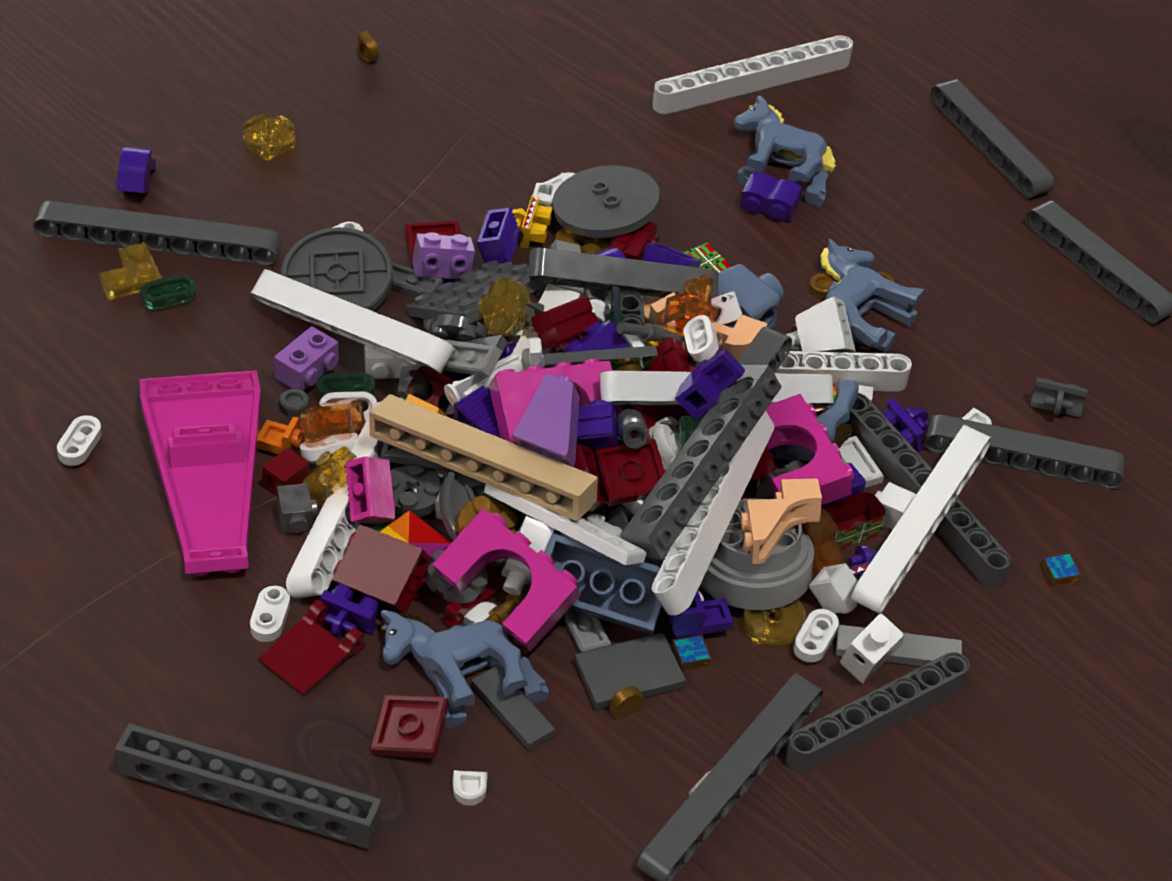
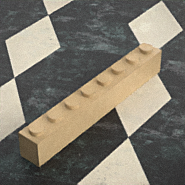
(484, 457)

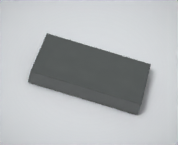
(638, 663)

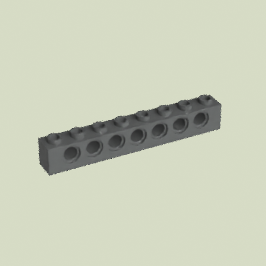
(701, 461)
(249, 786)

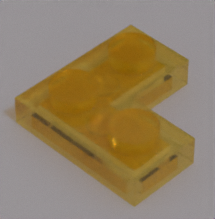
(136, 271)

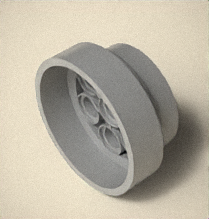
(765, 585)

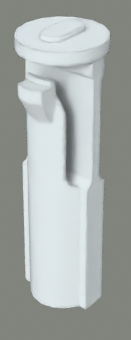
(462, 388)

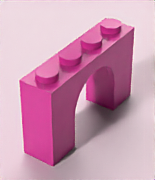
(514, 390)
(797, 425)
(489, 540)

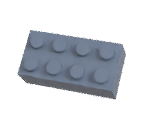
(608, 587)

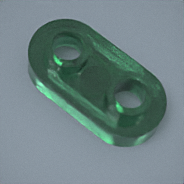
(168, 291)
(345, 383)

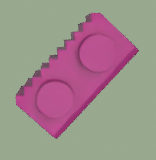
(370, 490)

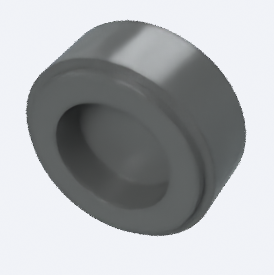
(294, 402)

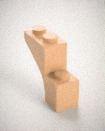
(770, 518)

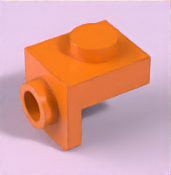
(277, 437)

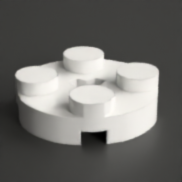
(667, 439)

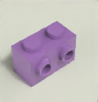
(442, 255)
(306, 359)

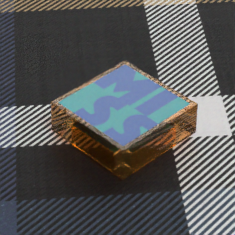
(1061, 569)
(691, 652)

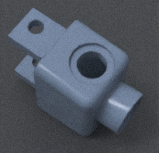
(756, 295)

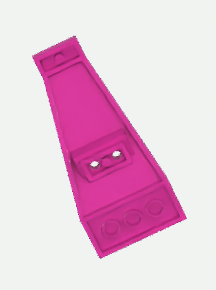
(206, 458)

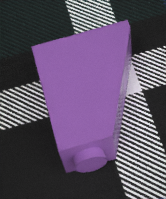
(551, 420)

